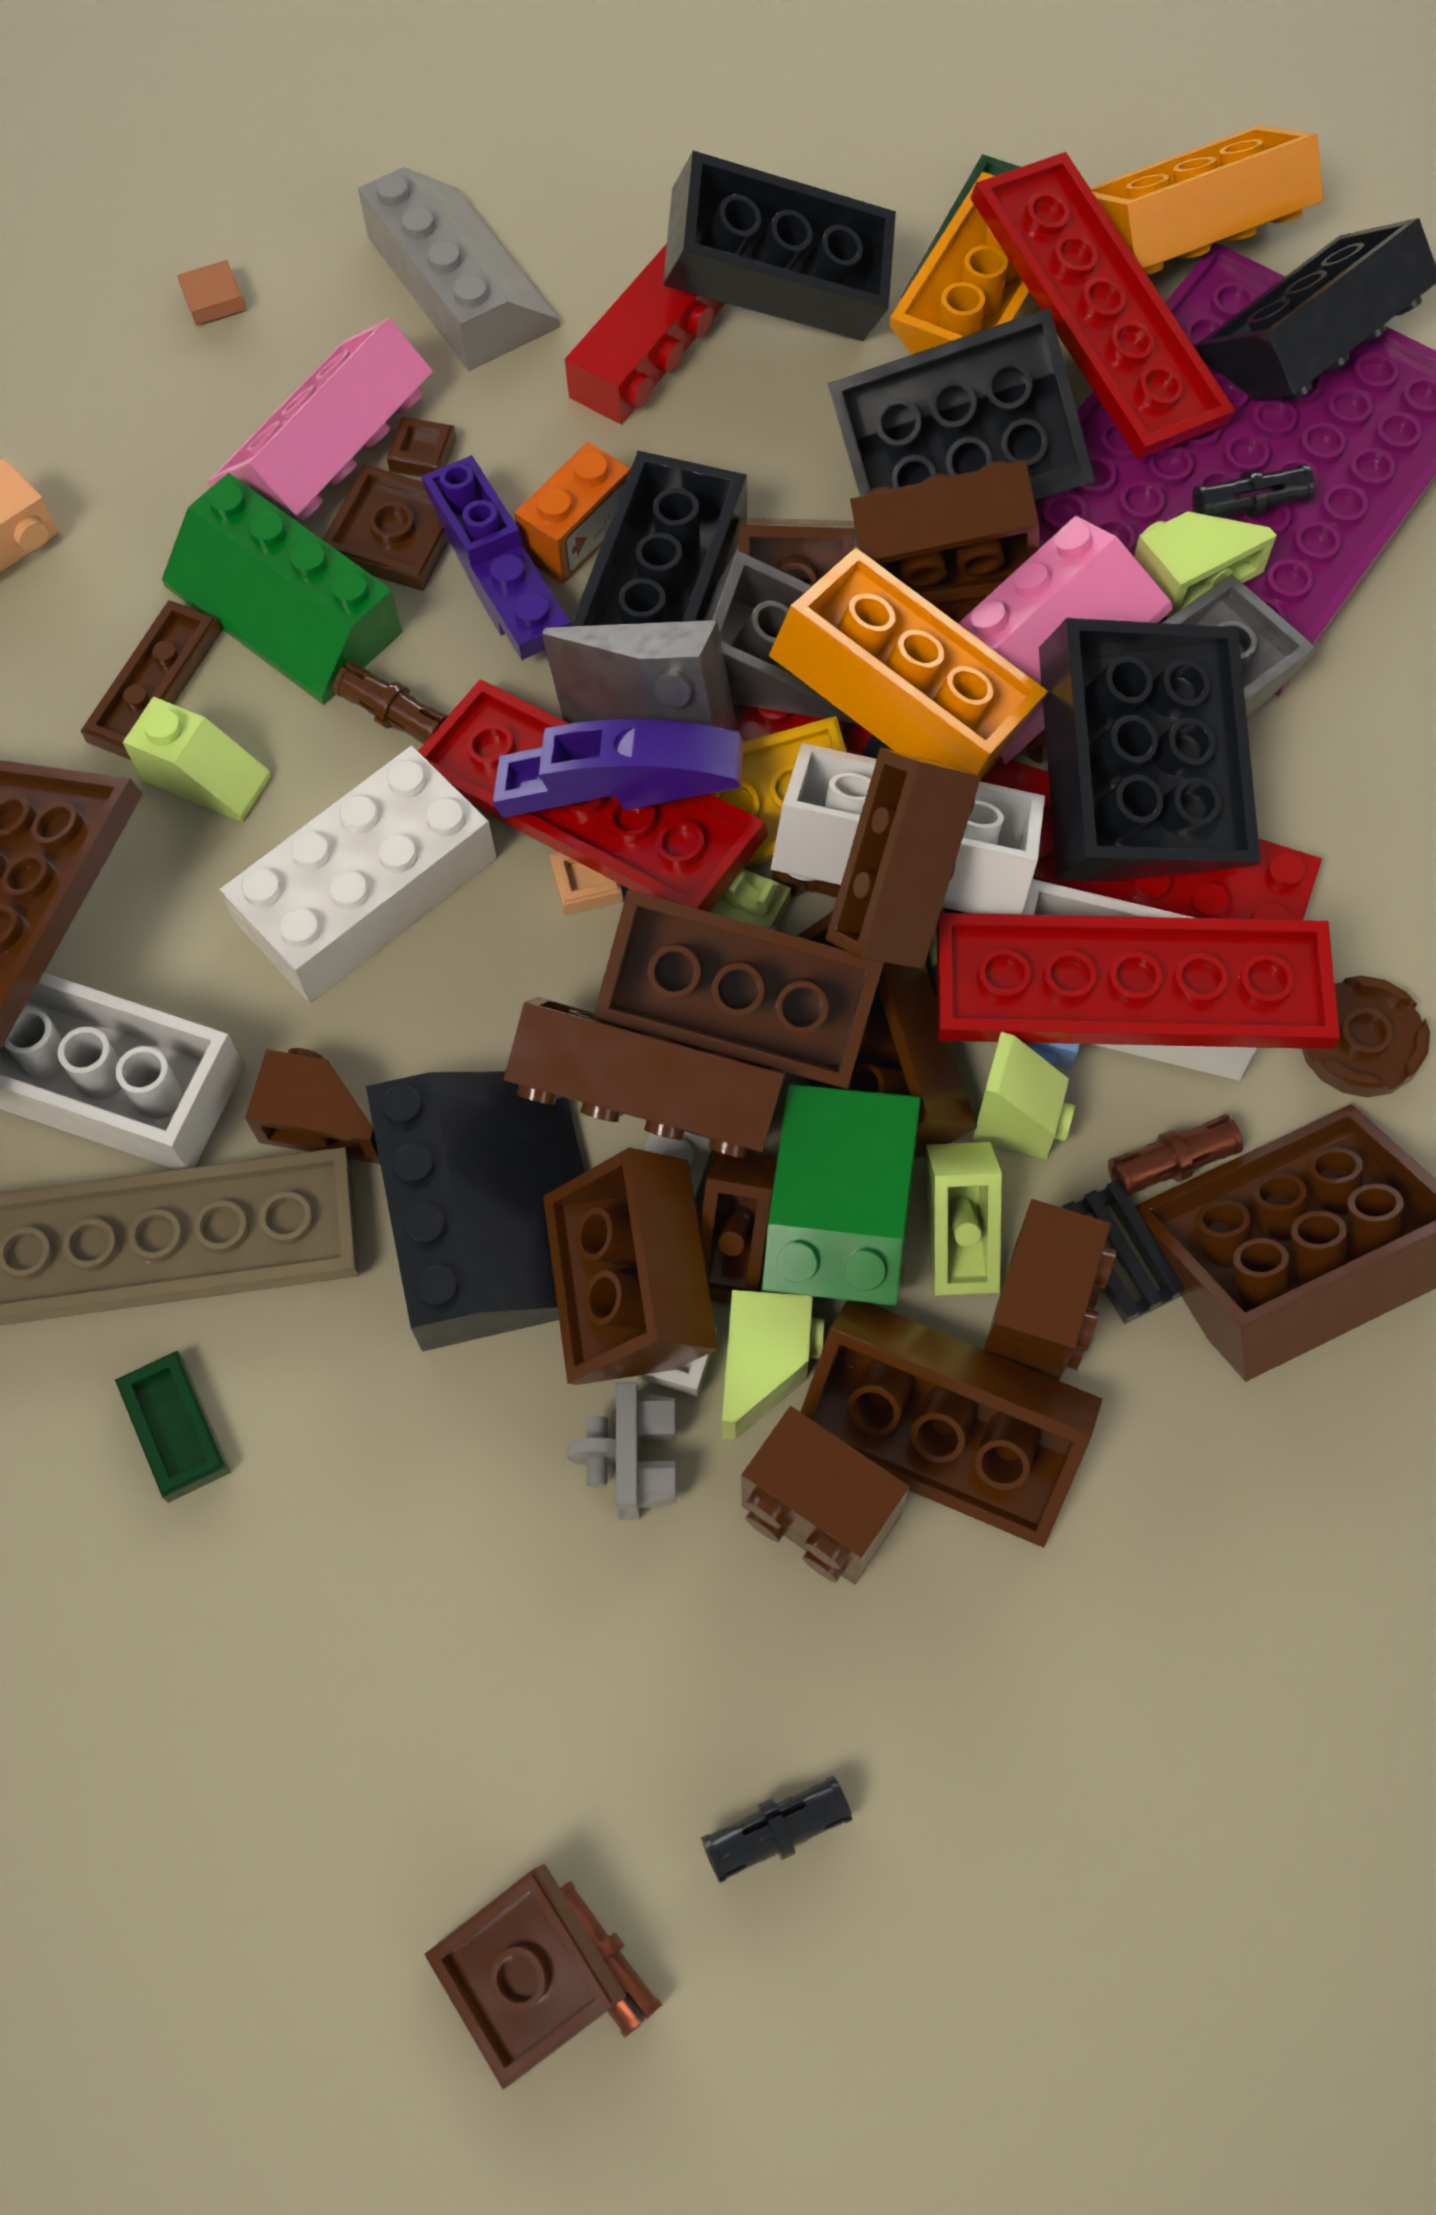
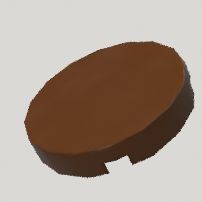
(1378, 1041)

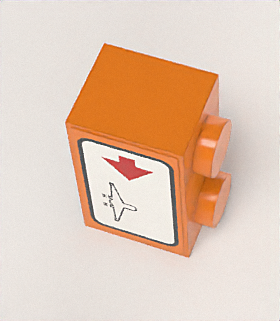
(571, 512)

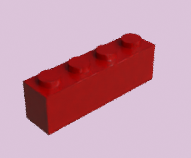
(636, 343)

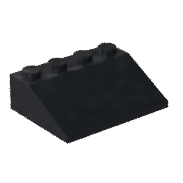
(966, 407)
(1147, 750)
(467, 1201)

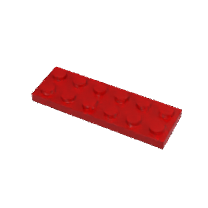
(1102, 305)
(665, 850)
(1136, 981)

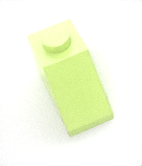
(1199, 552)
(194, 760)
(1023, 1101)
(964, 1217)
(766, 1354)

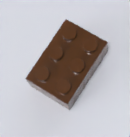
(951, 526)

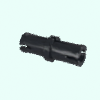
(1286, 485)
(776, 1828)

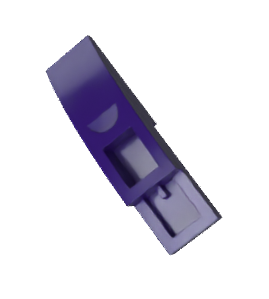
(493, 555)
(628, 758)

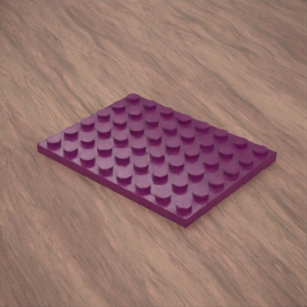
(1358, 429)

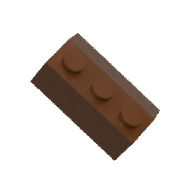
(629, 1269)

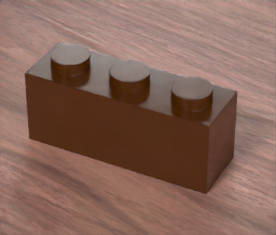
(902, 858)

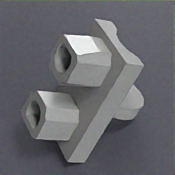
(637, 1482)

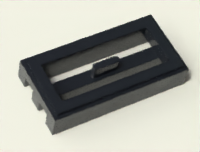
(1146, 1245)

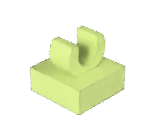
(754, 899)

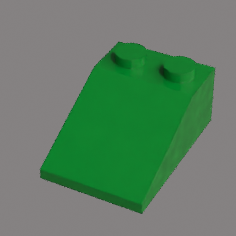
(842, 1194)

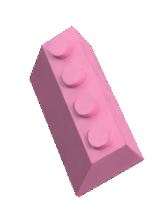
(330, 420)
(1073, 575)

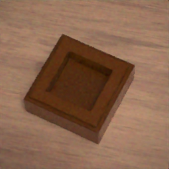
(420, 447)

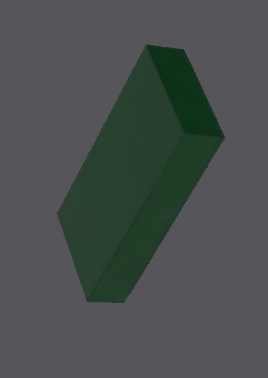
(172, 1426)

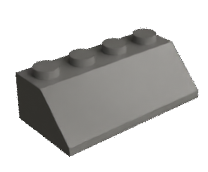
(453, 266)

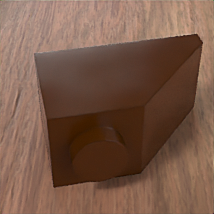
(307, 1107)
(736, 1223)

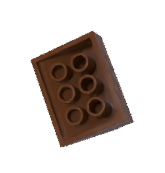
(1299, 1239)

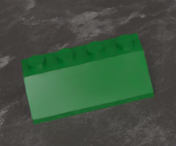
(279, 587)

